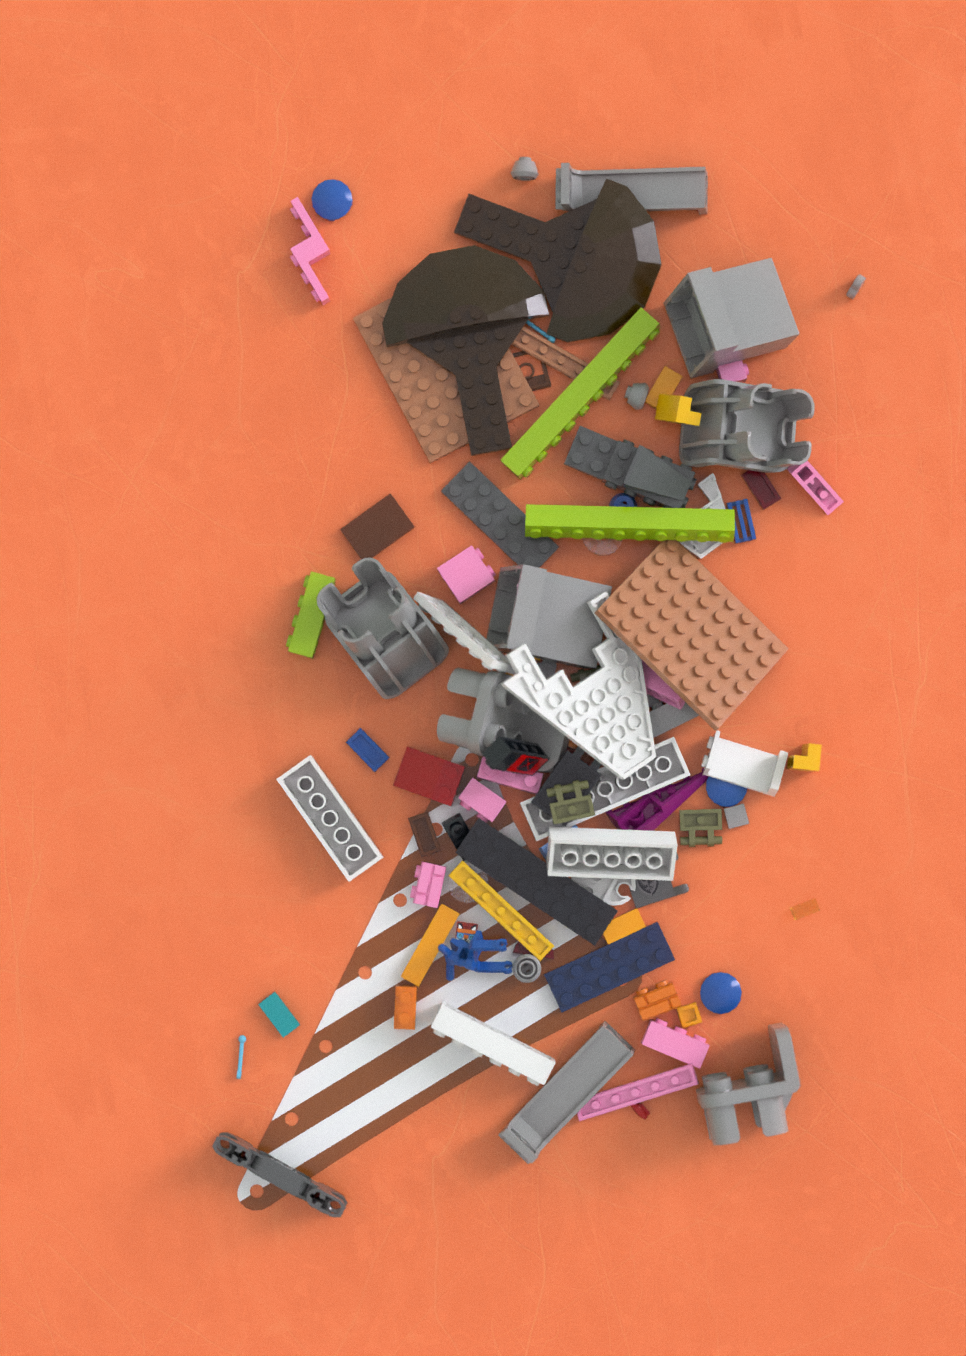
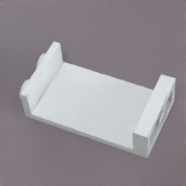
(744, 765)

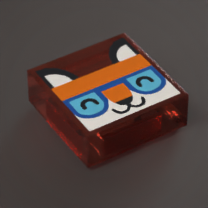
(465, 931)

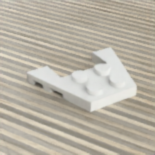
(712, 492)

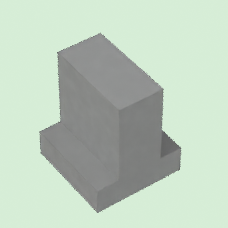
(730, 315)
(547, 615)

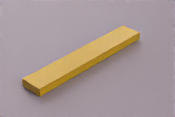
(501, 910)

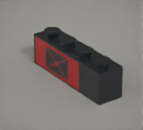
(515, 756)

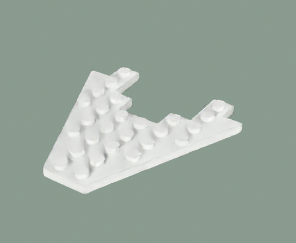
(601, 713)

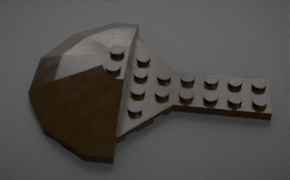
(589, 261)
(465, 315)

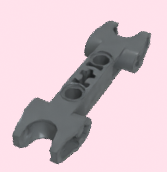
(280, 1174)

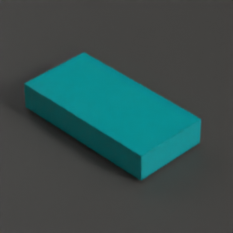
(279, 1014)

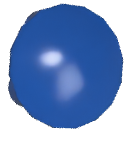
(332, 199)
(724, 793)
(720, 993)

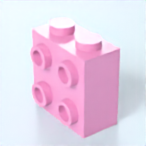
(467, 574)

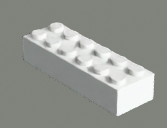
(330, 818)
(611, 853)
(493, 1043)

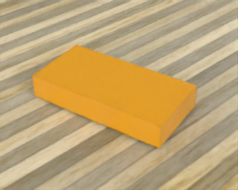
(665, 384)
(623, 926)

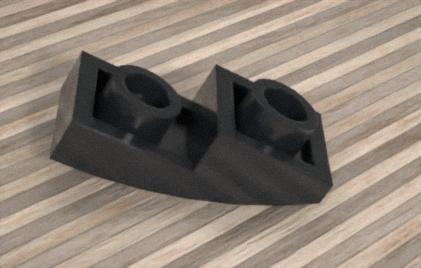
(456, 829)

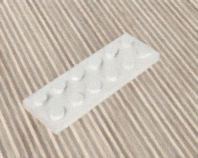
(464, 632)

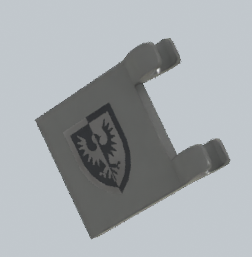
(655, 890)

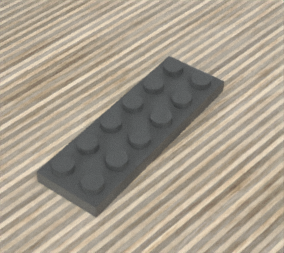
(497, 517)

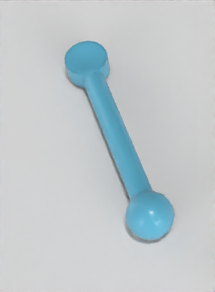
(550, 338)
(242, 1039)

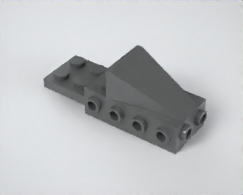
(631, 469)

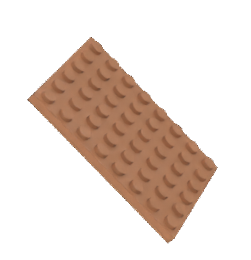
(430, 392)
(692, 631)

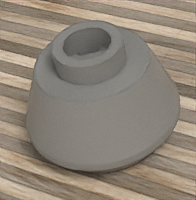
(524, 169)
(637, 395)
(520, 970)

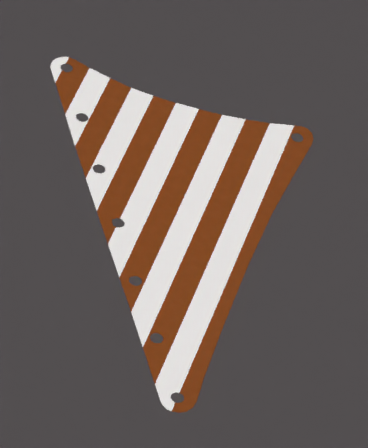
(388, 1073)

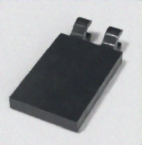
(567, 770)

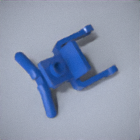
(467, 954)

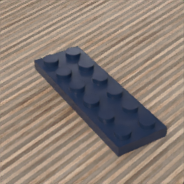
(609, 967)

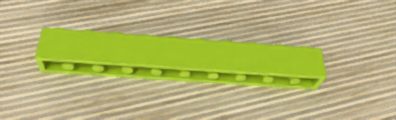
(581, 393)
(630, 523)

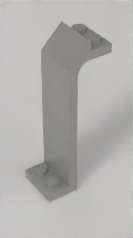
(653, 187)
(566, 1092)

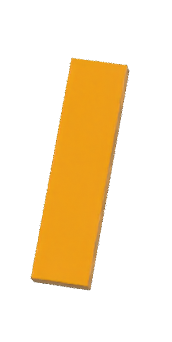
(428, 946)

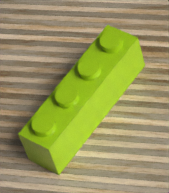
(310, 618)

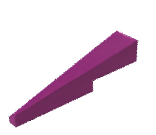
(655, 806)

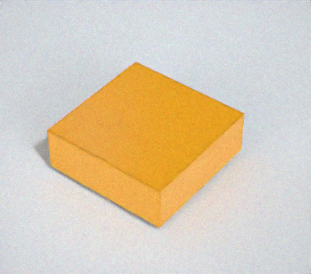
(689, 1015)

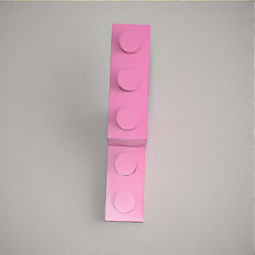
(309, 251)

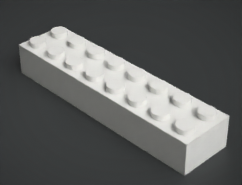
(613, 791)

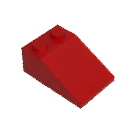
(429, 776)

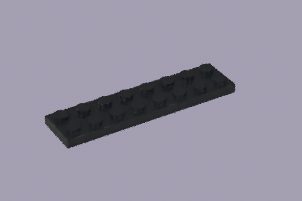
(529, 879)

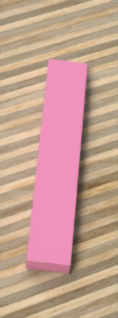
(639, 1091)

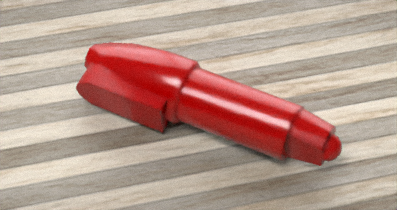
(640, 1110)

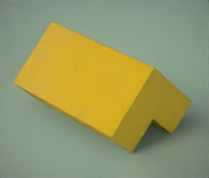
(676, 410)
(808, 760)

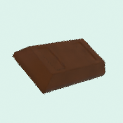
(424, 834)

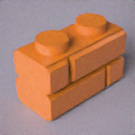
(657, 1000)
(405, 1007)

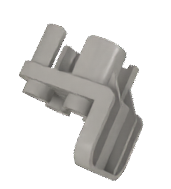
(745, 426)
(382, 629)
(497, 715)
(766, 1091)

